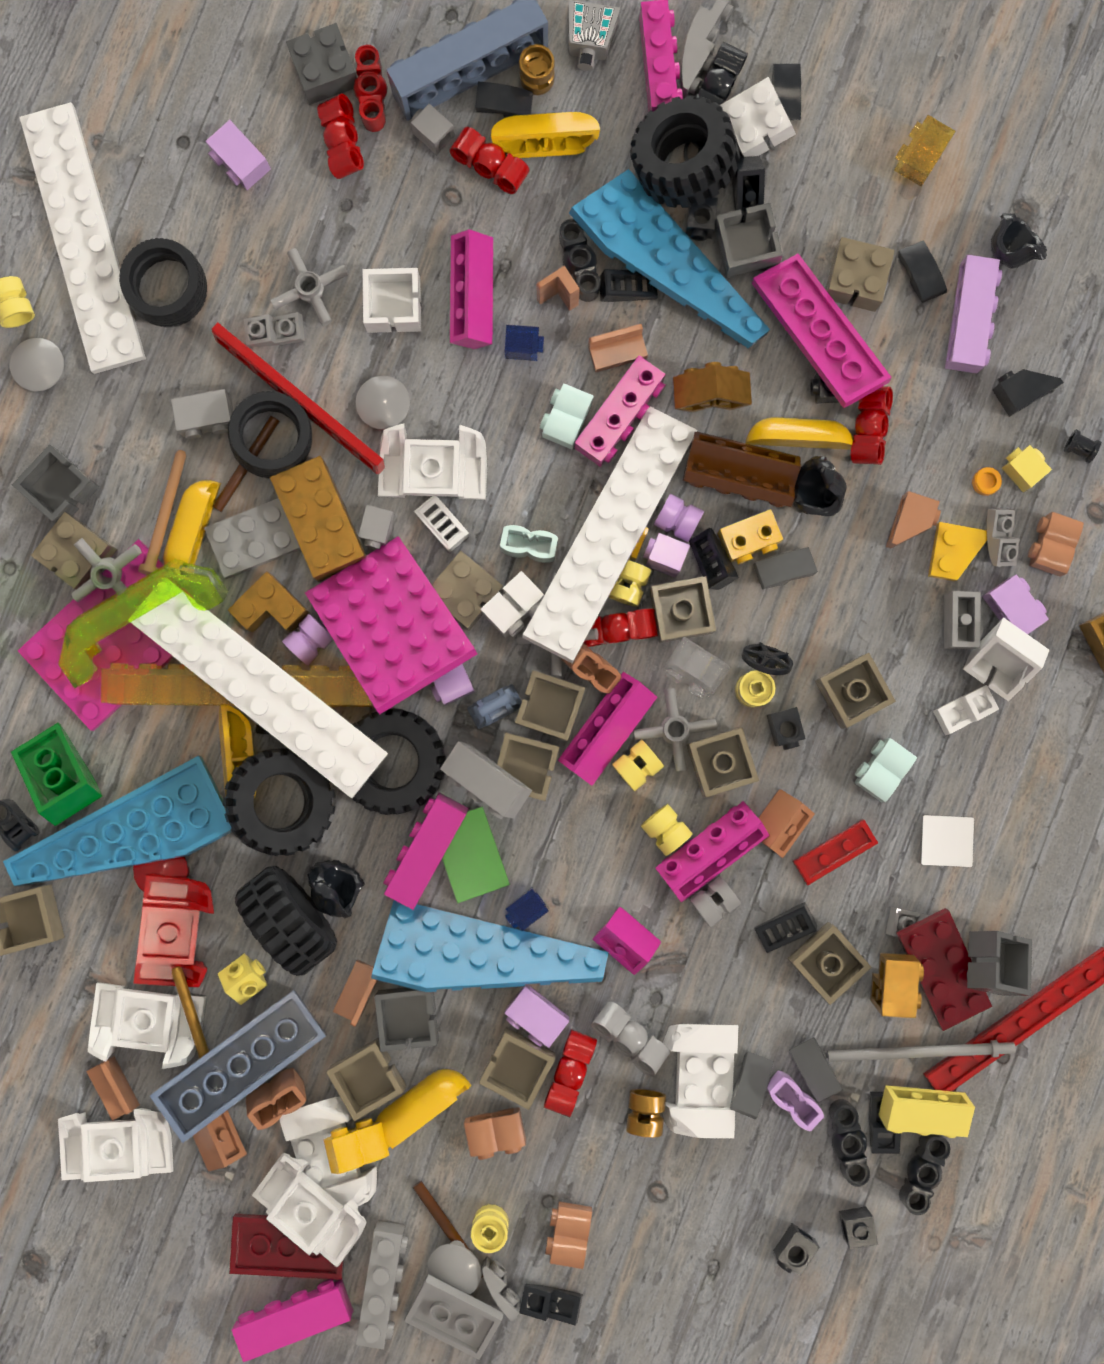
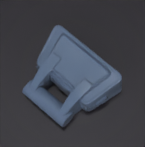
(495, 706)

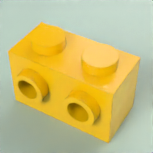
(750, 537)

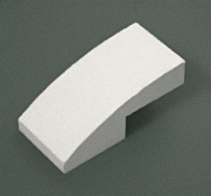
(966, 710)

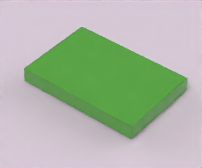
(474, 859)

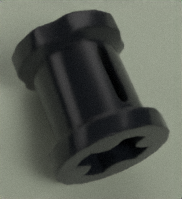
(1082, 446)

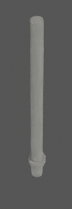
(992, 1048)

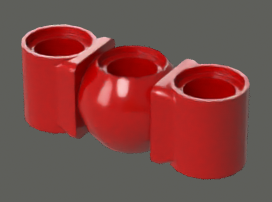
(370, 76)
(340, 136)
(489, 160)
(872, 427)
(624, 626)
(570, 1073)

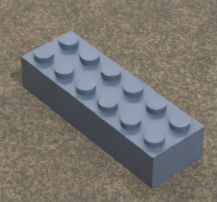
(467, 56)
(238, 1066)

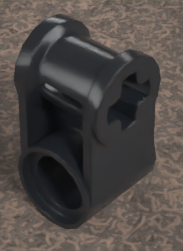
(16, 823)

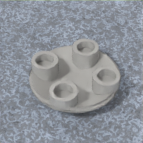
(37, 364)
(382, 402)
(456, 1267)

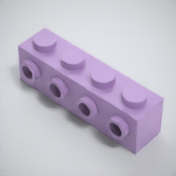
(973, 313)

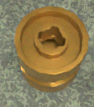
(537, 69)
(648, 1103)

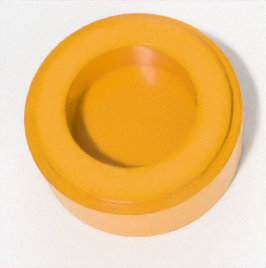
(986, 481)

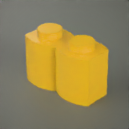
(356, 1146)

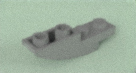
(700, 45)

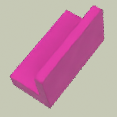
(627, 941)

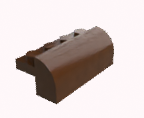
(742, 469)

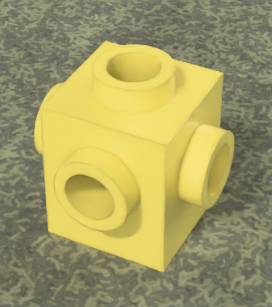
(243, 978)

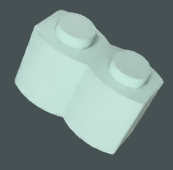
(566, 416)
(537, 545)
(885, 769)

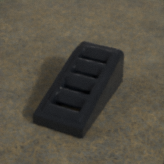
(617, 294)
(720, 556)
(811, 926)

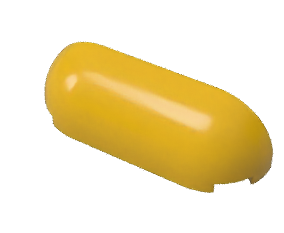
(545, 134)
(800, 433)
(190, 521)
(234, 740)
(421, 1105)

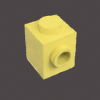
(1026, 467)

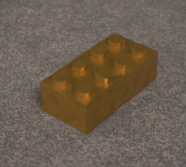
(318, 518)

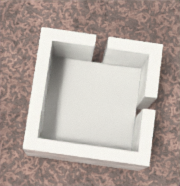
(756, 115)
(391, 300)
(511, 609)
(1013, 655)

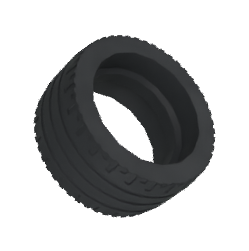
(145, 256)
(261, 403)

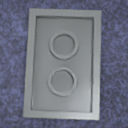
(252, 538)
(454, 1317)

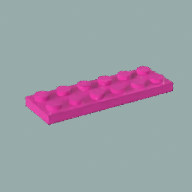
(821, 330)

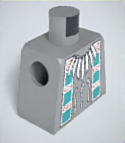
(591, 31)

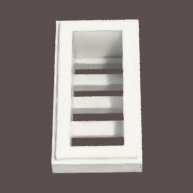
(455, 540)

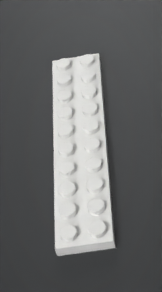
(82, 237)
(609, 535)
(264, 692)

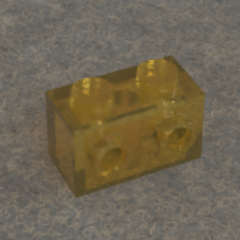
(924, 150)

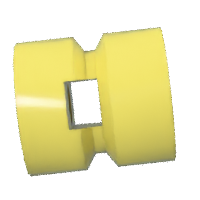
(14, 307)
(637, 576)
(755, 689)
(630, 771)
(666, 829)
(489, 1228)

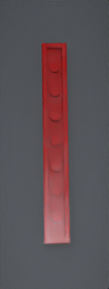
(313, 411)
(1022, 1021)

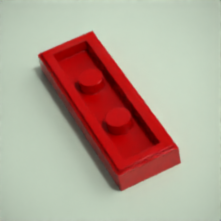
(835, 852)

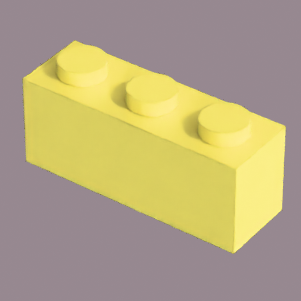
(926, 1111)

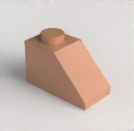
(913, 517)

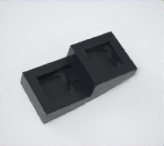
(787, 84)
(503, 99)
(923, 271)
(881, 1140)
(551, 1302)

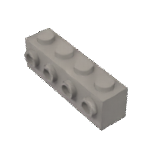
(380, 1285)

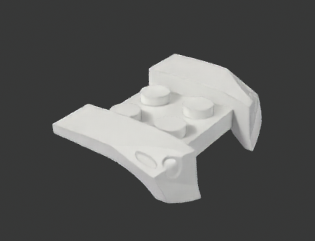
(433, 465)
(142, 1022)
(702, 1080)
(306, 1132)
(115, 1147)
(308, 1212)

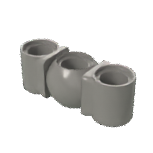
(630, 1038)

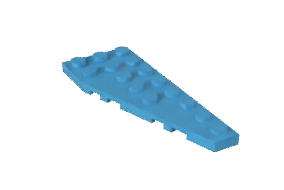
(648, 240)
(148, 825)
(451, 951)

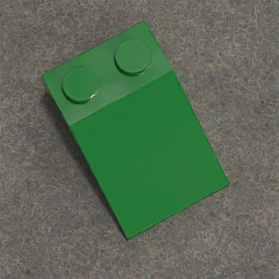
(55, 775)

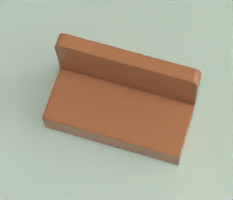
(559, 283)
(617, 347)
(784, 821)
(356, 993)
(113, 1088)
(219, 1143)

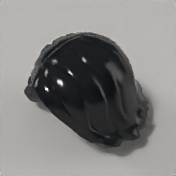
(1016, 243)
(819, 488)
(334, 887)

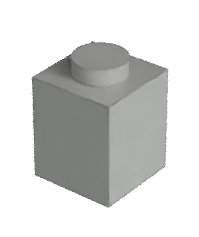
(432, 128)
(376, 527)

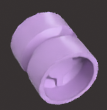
(678, 518)
(308, 639)

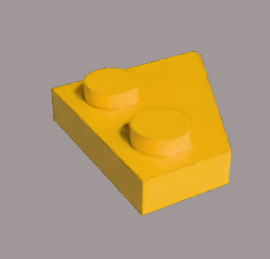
(954, 550)

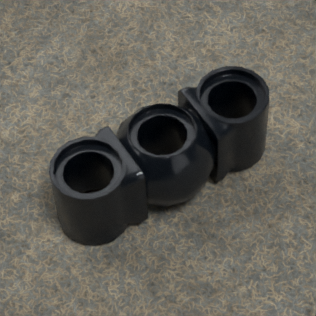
(723, 73)
(578, 247)
(854, 1155)
(924, 1185)

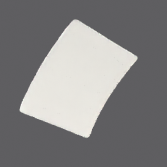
(947, 841)

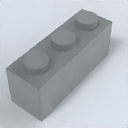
(485, 781)

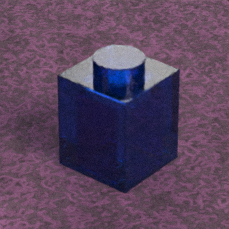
(523, 342)
(526, 909)

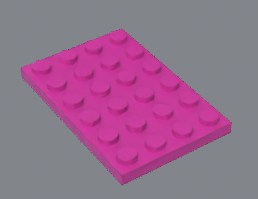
(390, 625)
(125, 646)

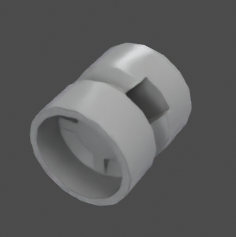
(707, 907)

